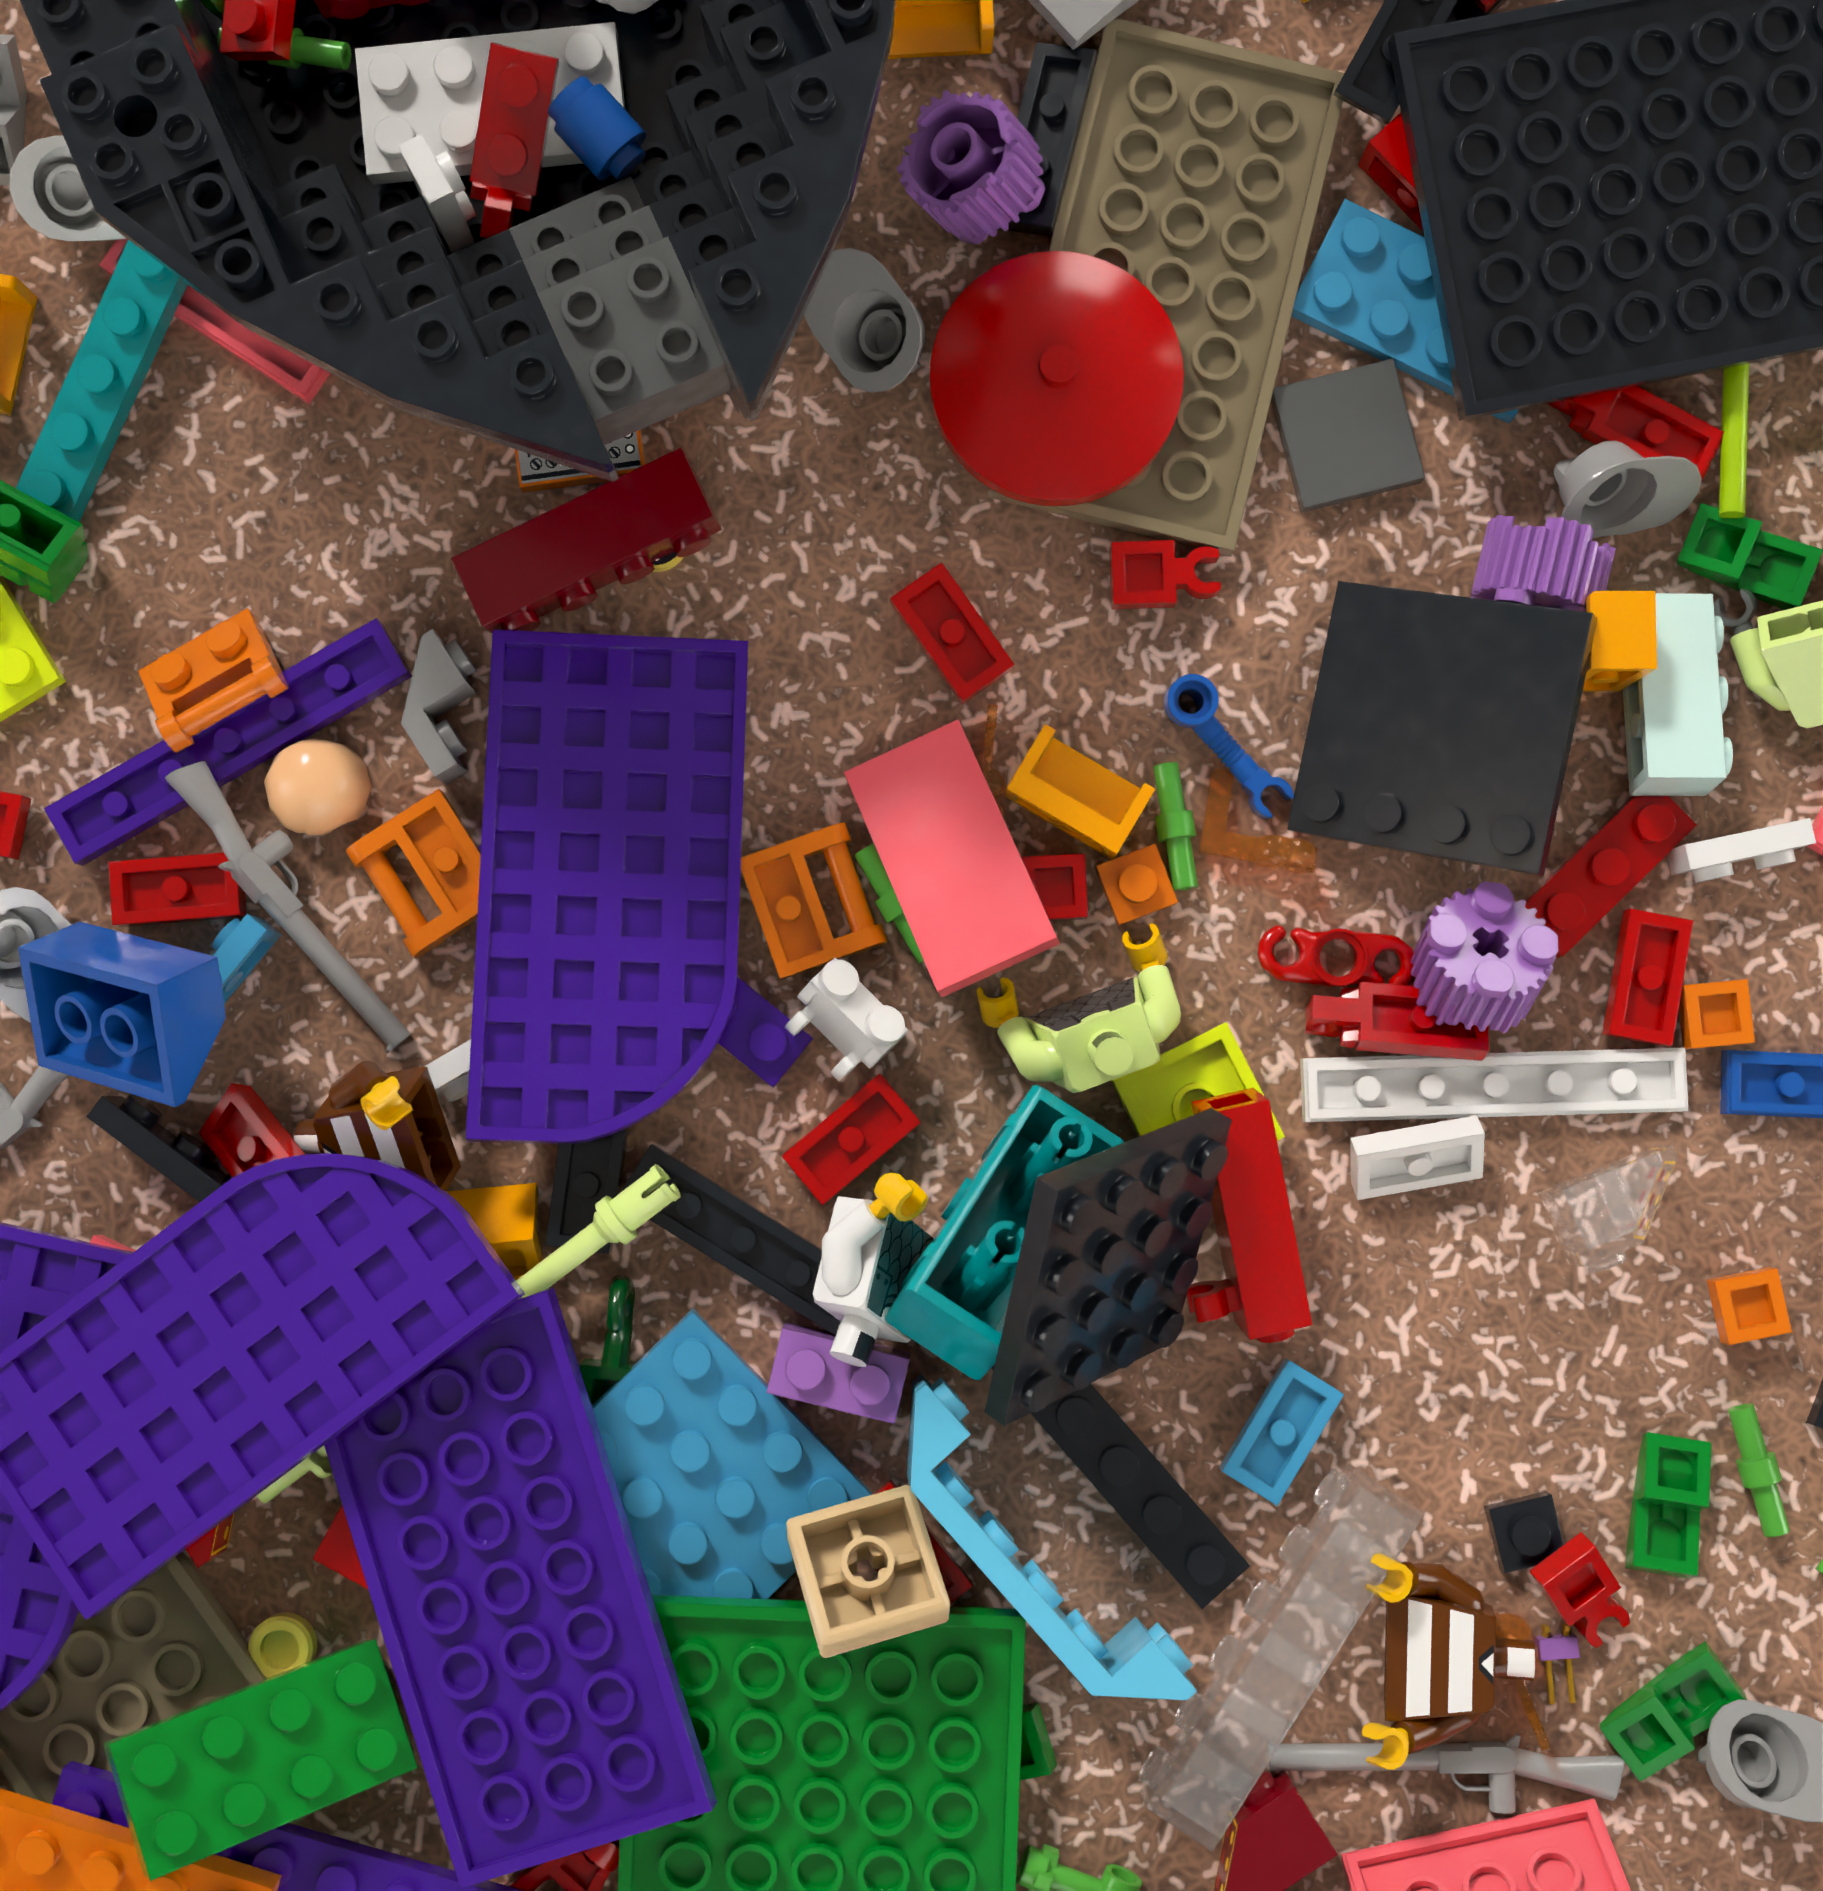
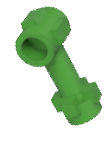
(1042, 1872)

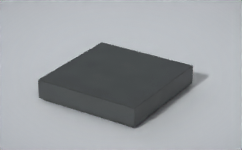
(1347, 435)

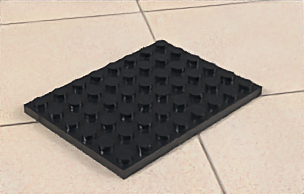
(1617, 191)

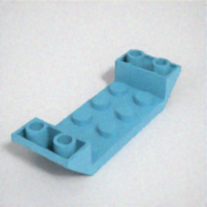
(1129, 1665)

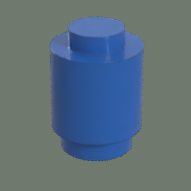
(597, 129)

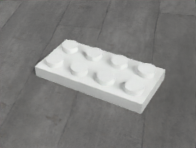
(440, 90)

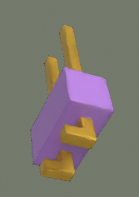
(1558, 1647)

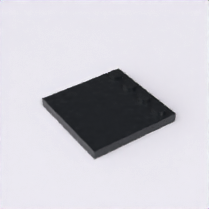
(1442, 725)

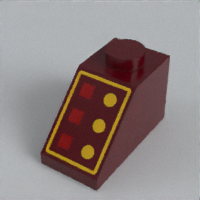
(1271, 1839)

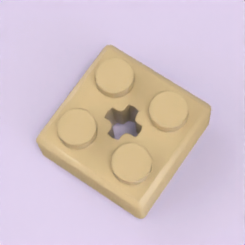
(858, 1612)

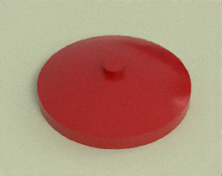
(1056, 378)

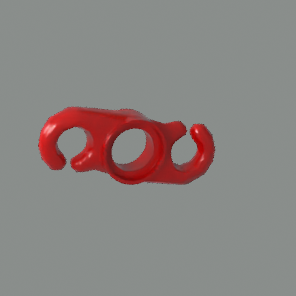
(1309, 970)

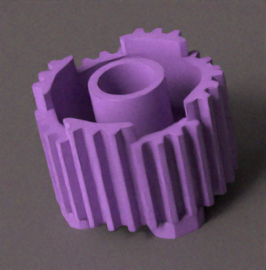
(972, 166)
(1541, 564)
(1482, 959)

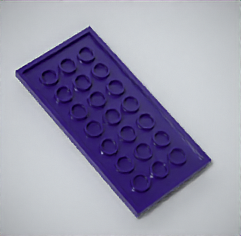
(517, 1603)

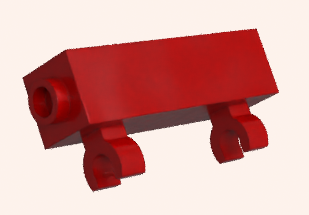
(1253, 1229)

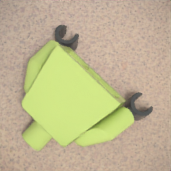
(1781, 656)

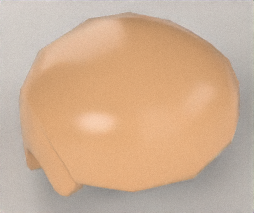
(317, 786)

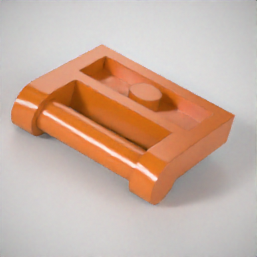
(211, 678)
(442, 858)
(791, 907)

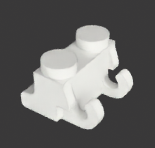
(848, 1017)

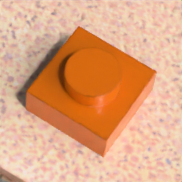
(1136, 884)
(1716, 1014)
(1749, 1305)

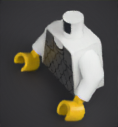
(865, 1262)

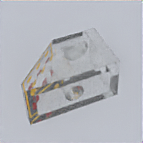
(1608, 1207)

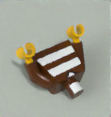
(384, 1119)
(1437, 1658)

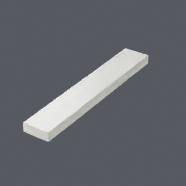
(1494, 1087)

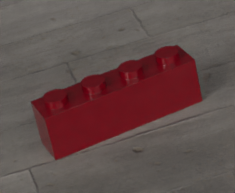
(588, 544)

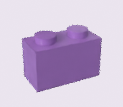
(811, 1375)

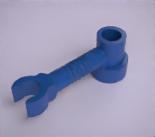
(1213, 733)

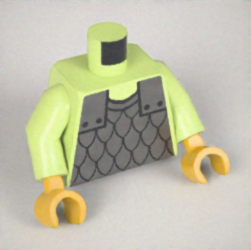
(1096, 1033)

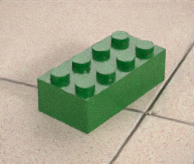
(259, 1757)

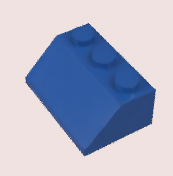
(122, 1009)

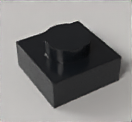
(1524, 1530)

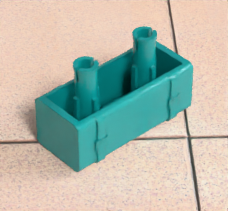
(964, 1278)

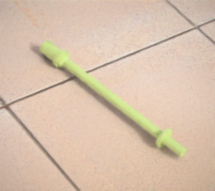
(612, 1223)

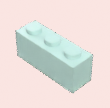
(1678, 708)

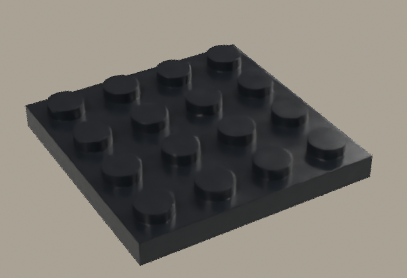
(1106, 1263)

